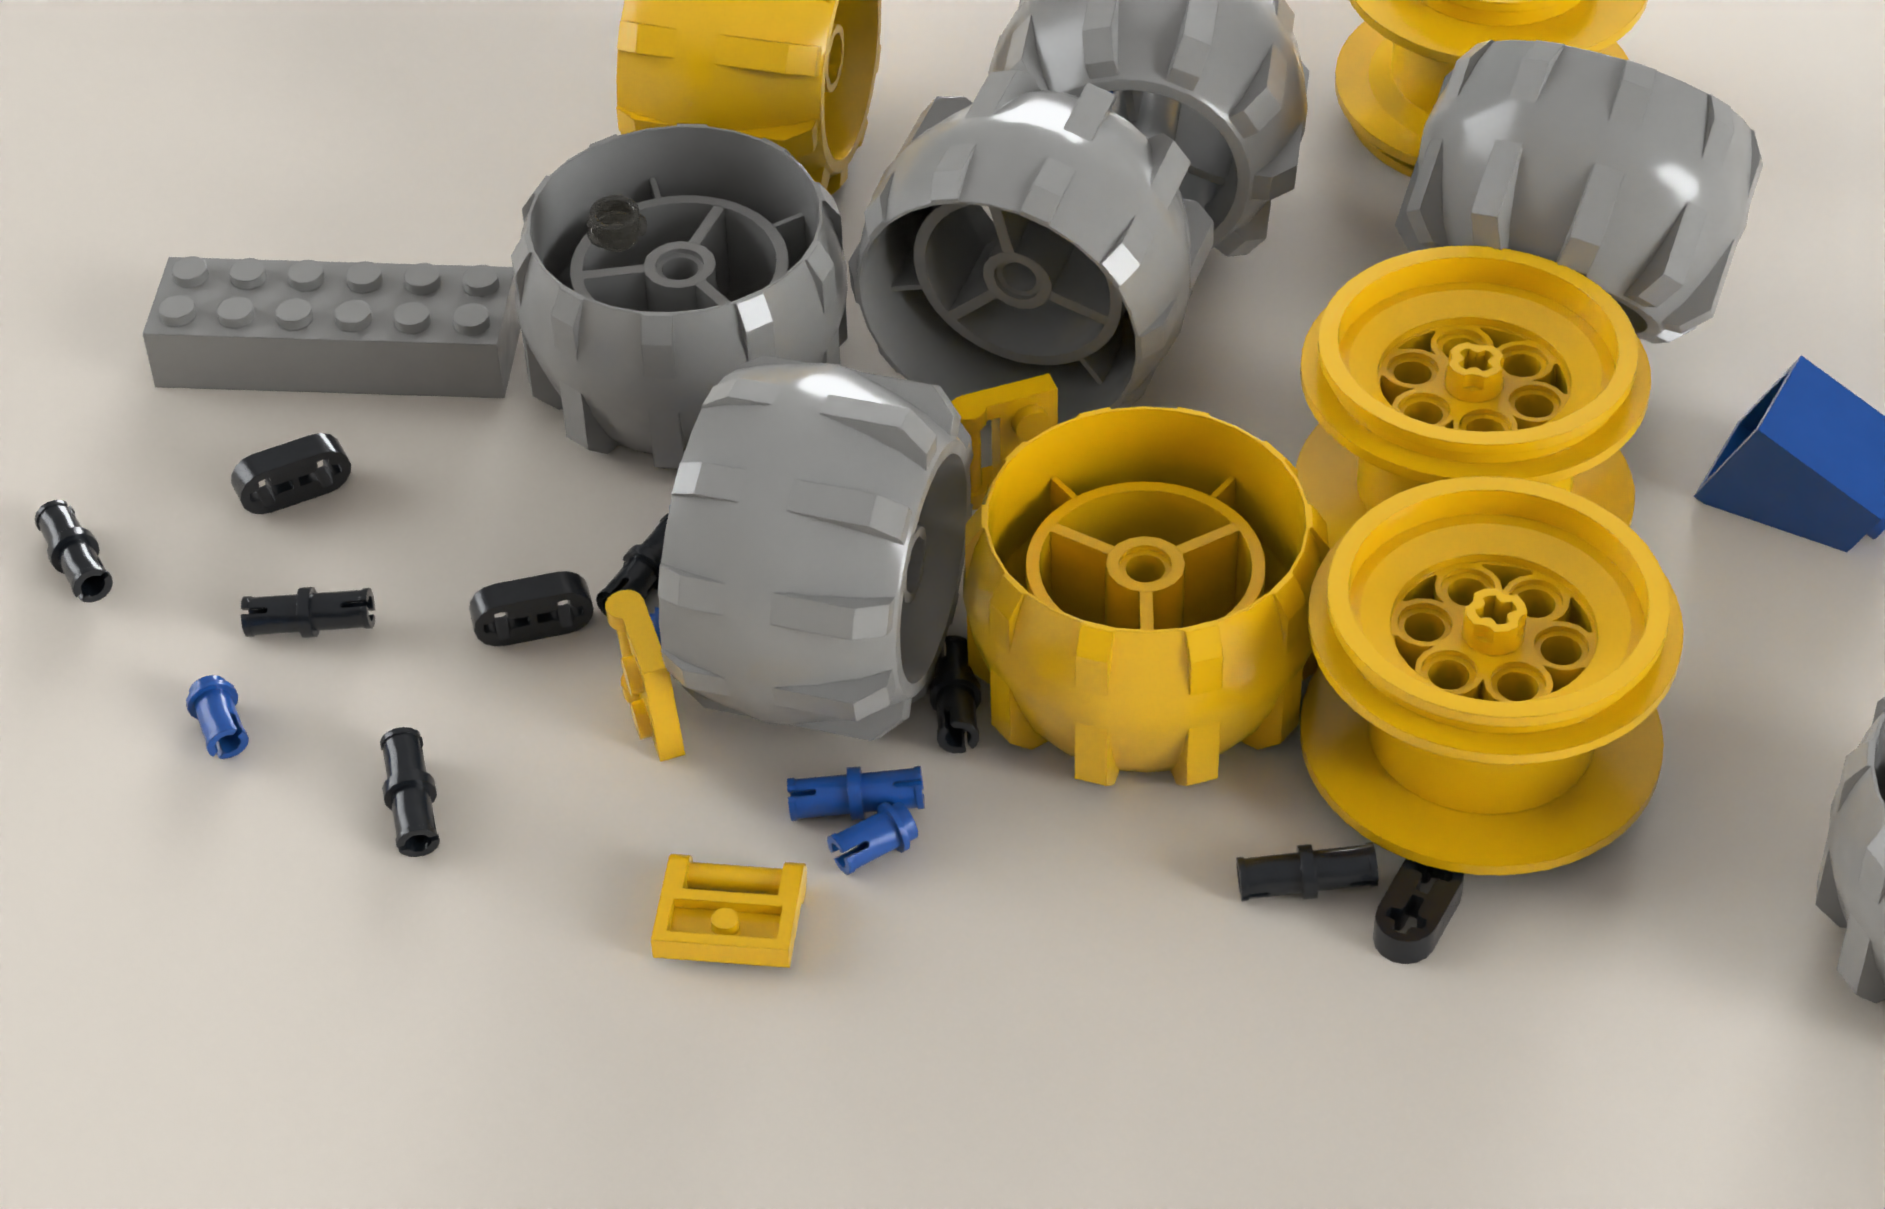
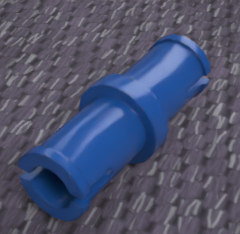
(854, 793)

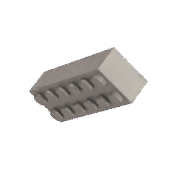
(333, 327)

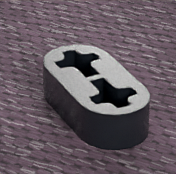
(290, 473)
(531, 608)
(1406, 900)

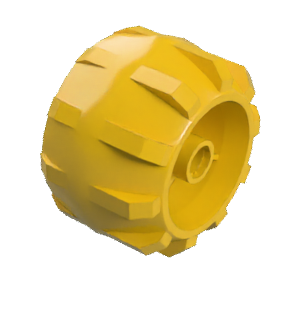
(756, 68)
(1143, 592)

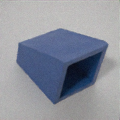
(1805, 461)

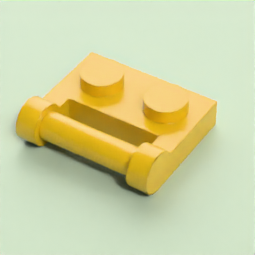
(1016, 415)
(645, 678)
(728, 912)

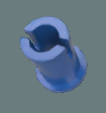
(213, 705)
(875, 836)

